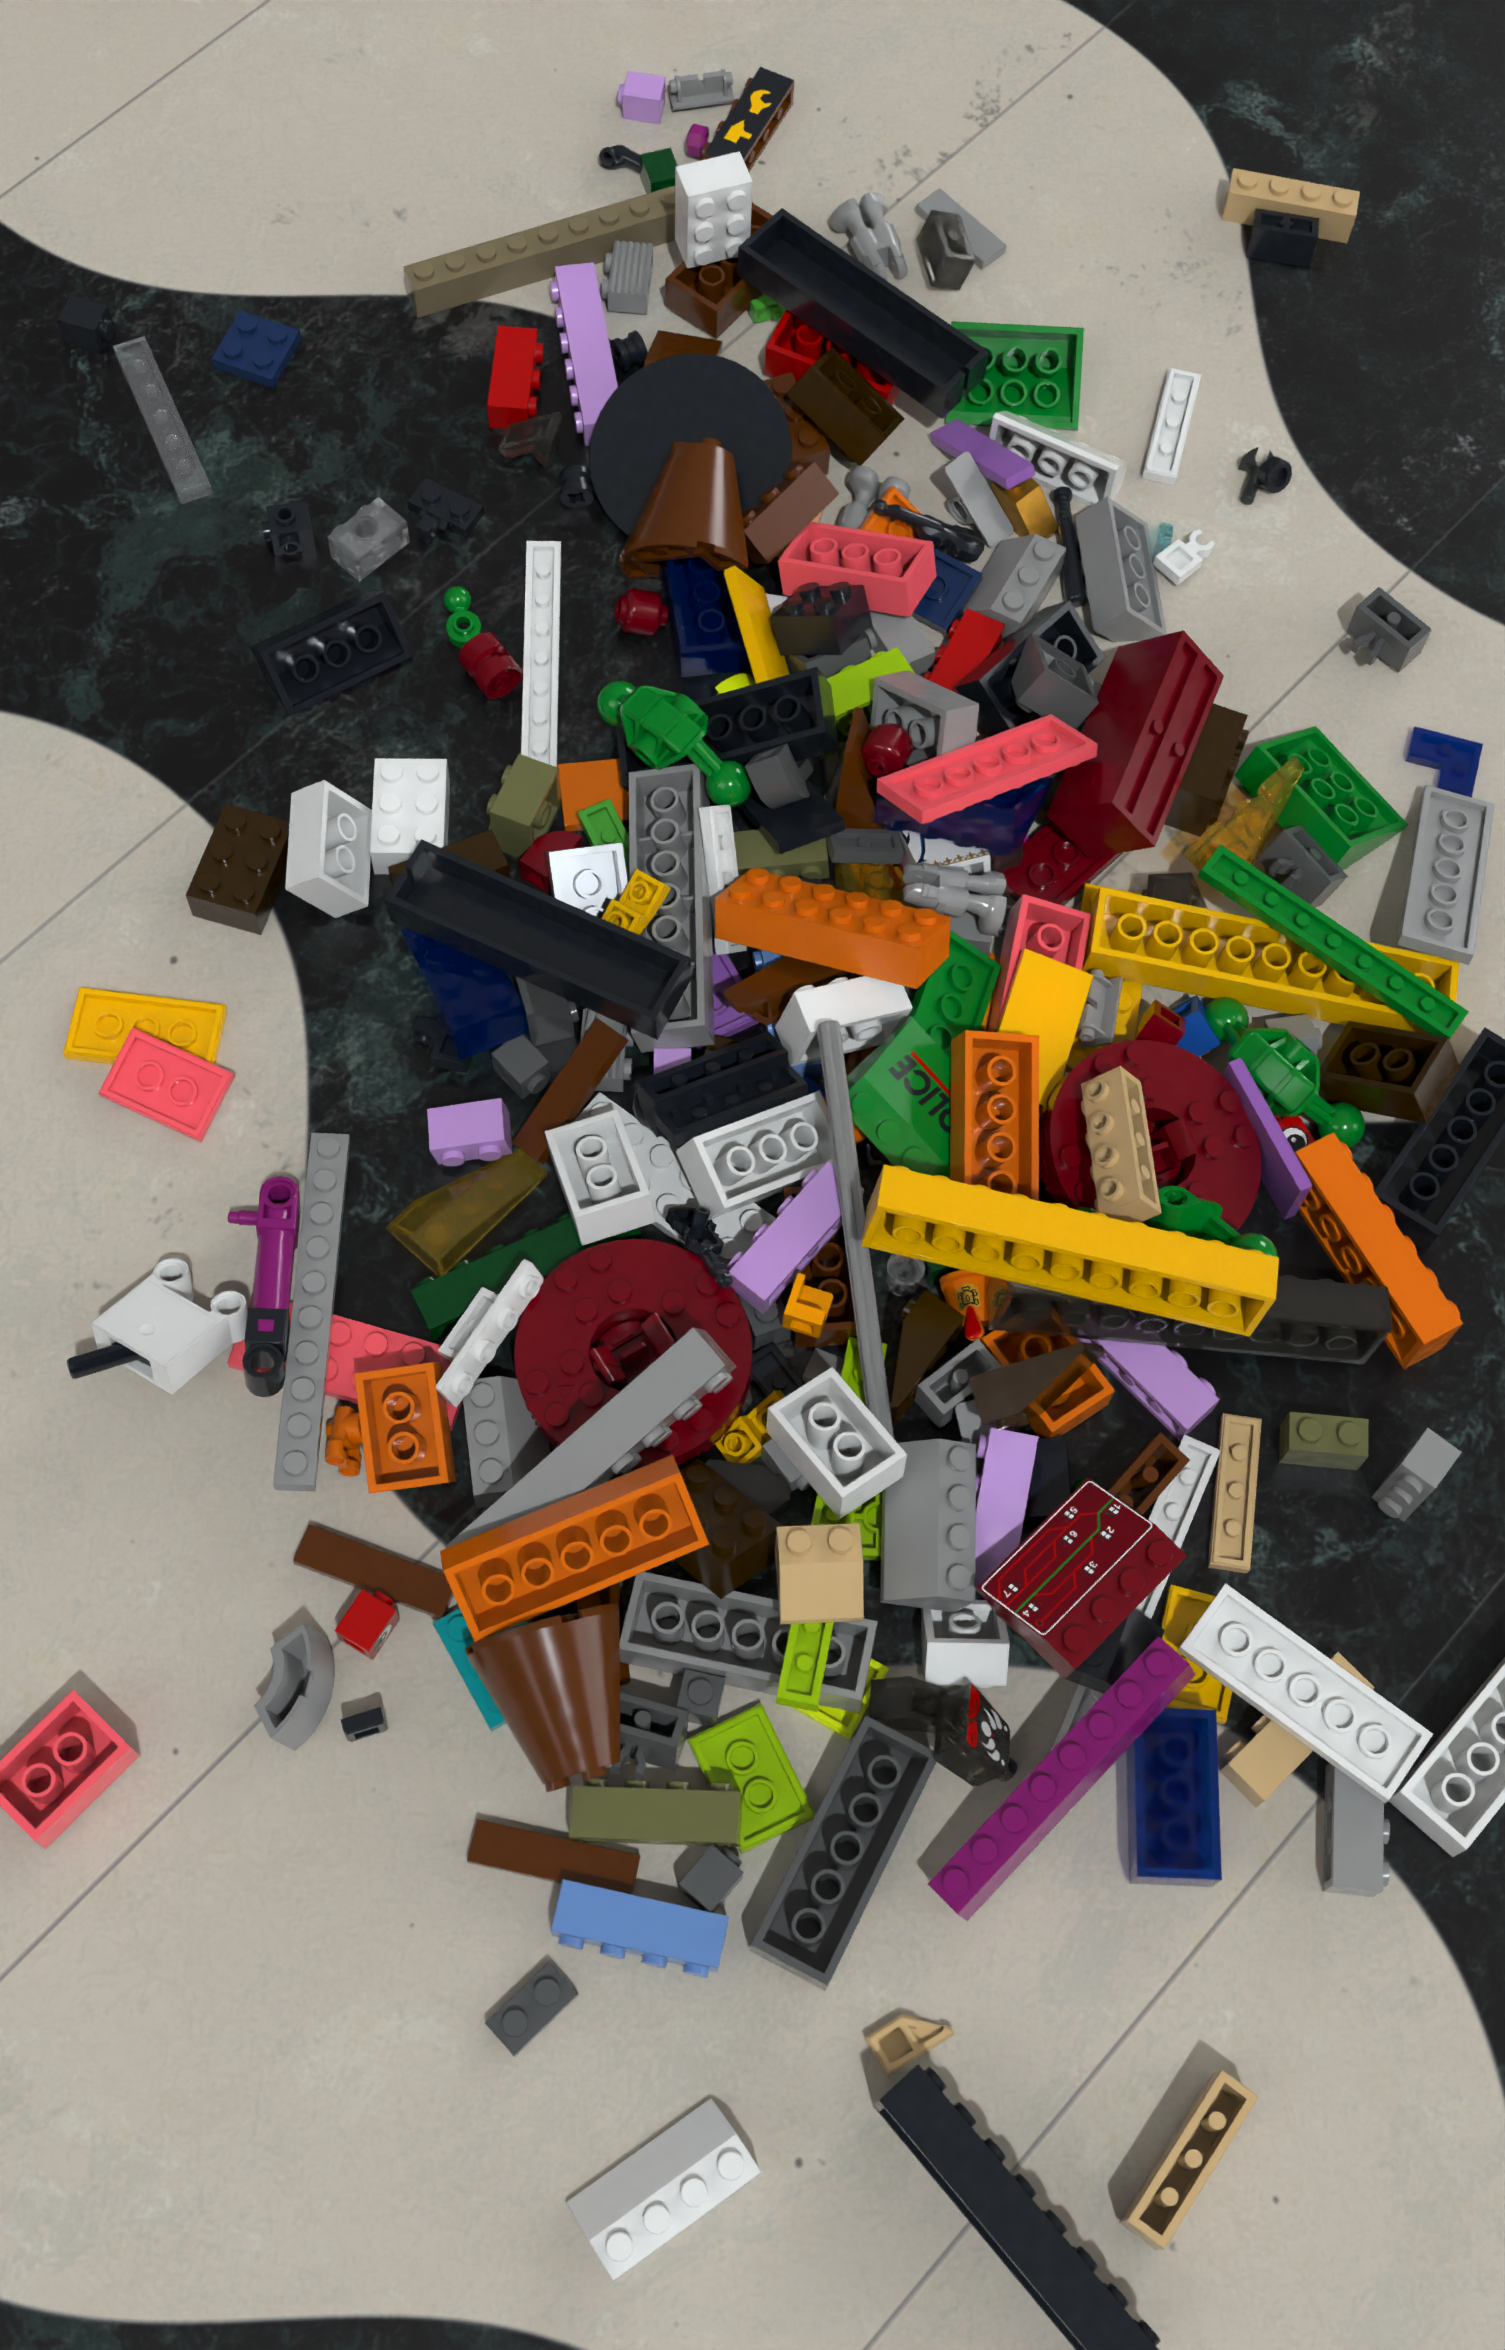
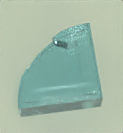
(1163, 537)

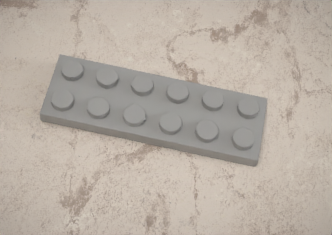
(1446, 875)

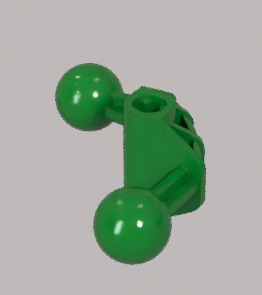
(667, 727)
(1283, 1071)
(1200, 1220)

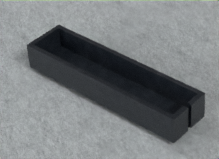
(862, 313)
(539, 939)
(1007, 2217)

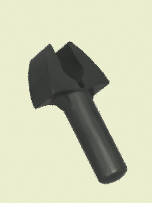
(1249, 465)

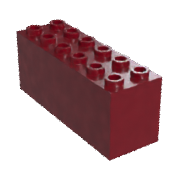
(1145, 738)

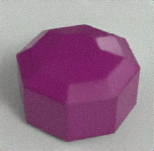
(696, 139)

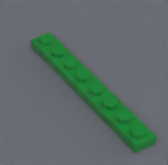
(1332, 943)

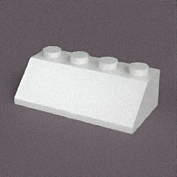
(1060, 459)
(663, 2188)

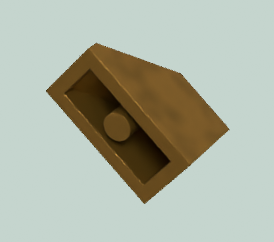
(1026, 508)

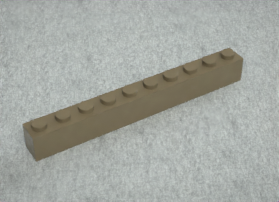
(535, 252)

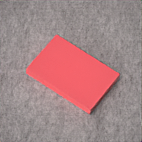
(166, 1084)

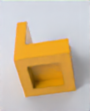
(806, 1308)

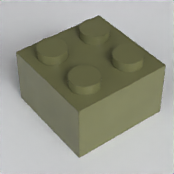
(524, 804)

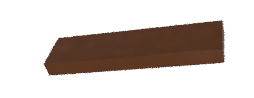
(571, 1088)
(374, 1571)
(551, 1857)

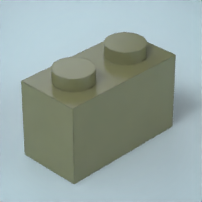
(1323, 1441)

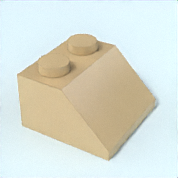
(819, 1573)

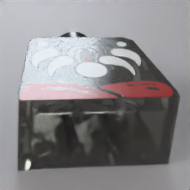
(972, 1738)

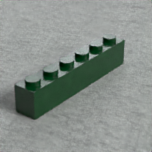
(446, 1298)

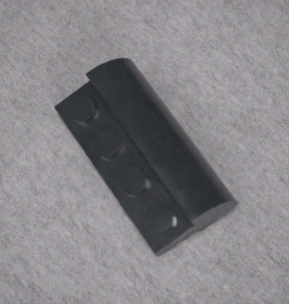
(719, 1089)

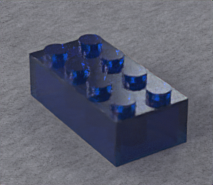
(703, 619)
(468, 995)
(1175, 1801)

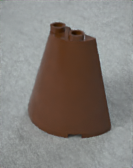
(689, 513)
(558, 1691)

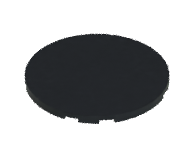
(684, 402)

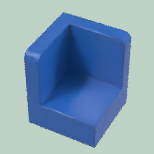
(1198, 1035)

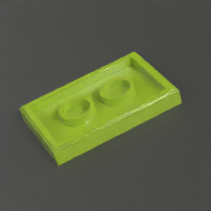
(753, 1760)

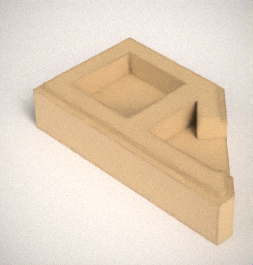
(905, 2041)

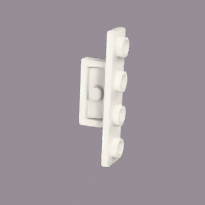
(483, 1329)

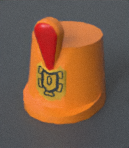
(968, 1295)

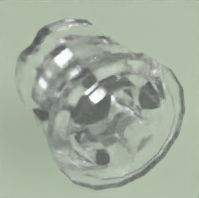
(909, 1284)

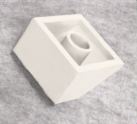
(964, 1646)

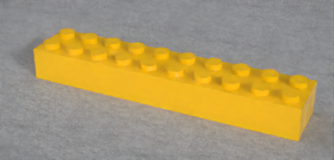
(1239, 959)
(1069, 1251)

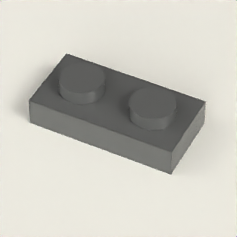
(865, 846)
(531, 2009)

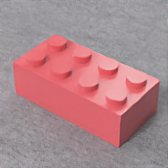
(889, 566)
(1044, 929)

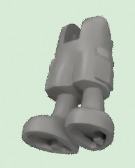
(873, 247)
(865, 485)
(948, 889)

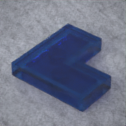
(1452, 756)

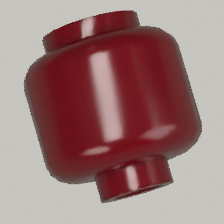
(640, 612)
(886, 749)

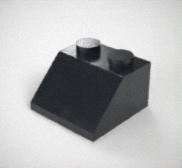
(1116, 1652)

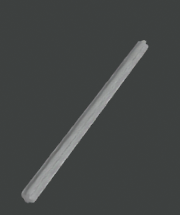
(853, 1223)

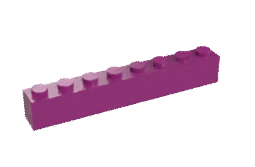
(1062, 1778)

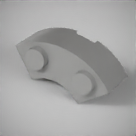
(298, 1688)

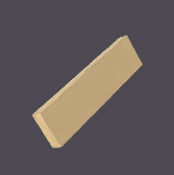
(1235, 1493)

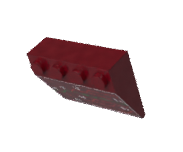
(1080, 1575)

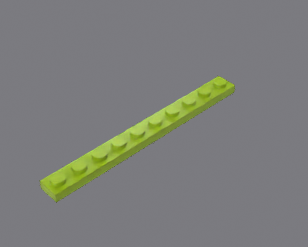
(810, 1642)

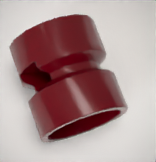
(490, 665)

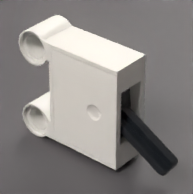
(162, 1331)

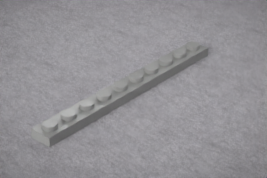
(312, 1314)

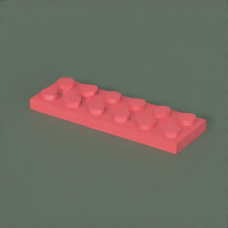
(986, 768)
(363, 1348)

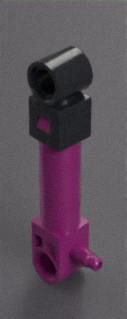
(268, 1317)

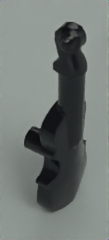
(957, 539)
(701, 1239)

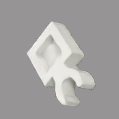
(1182, 559)

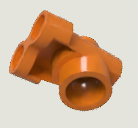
(344, 1441)

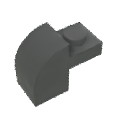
(778, 776)

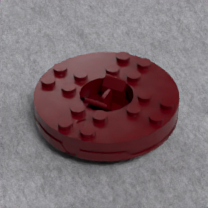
(1193, 1122)
(608, 1320)

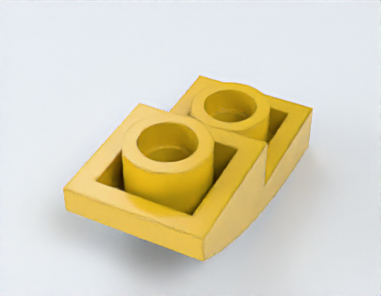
(638, 903)
(748, 1433)

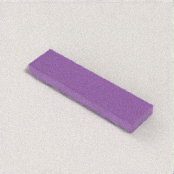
(991, 457)

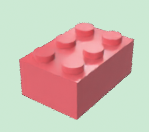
(61, 1769)

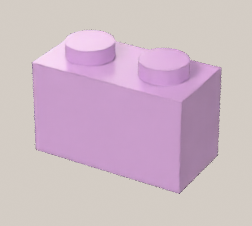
(469, 1132)

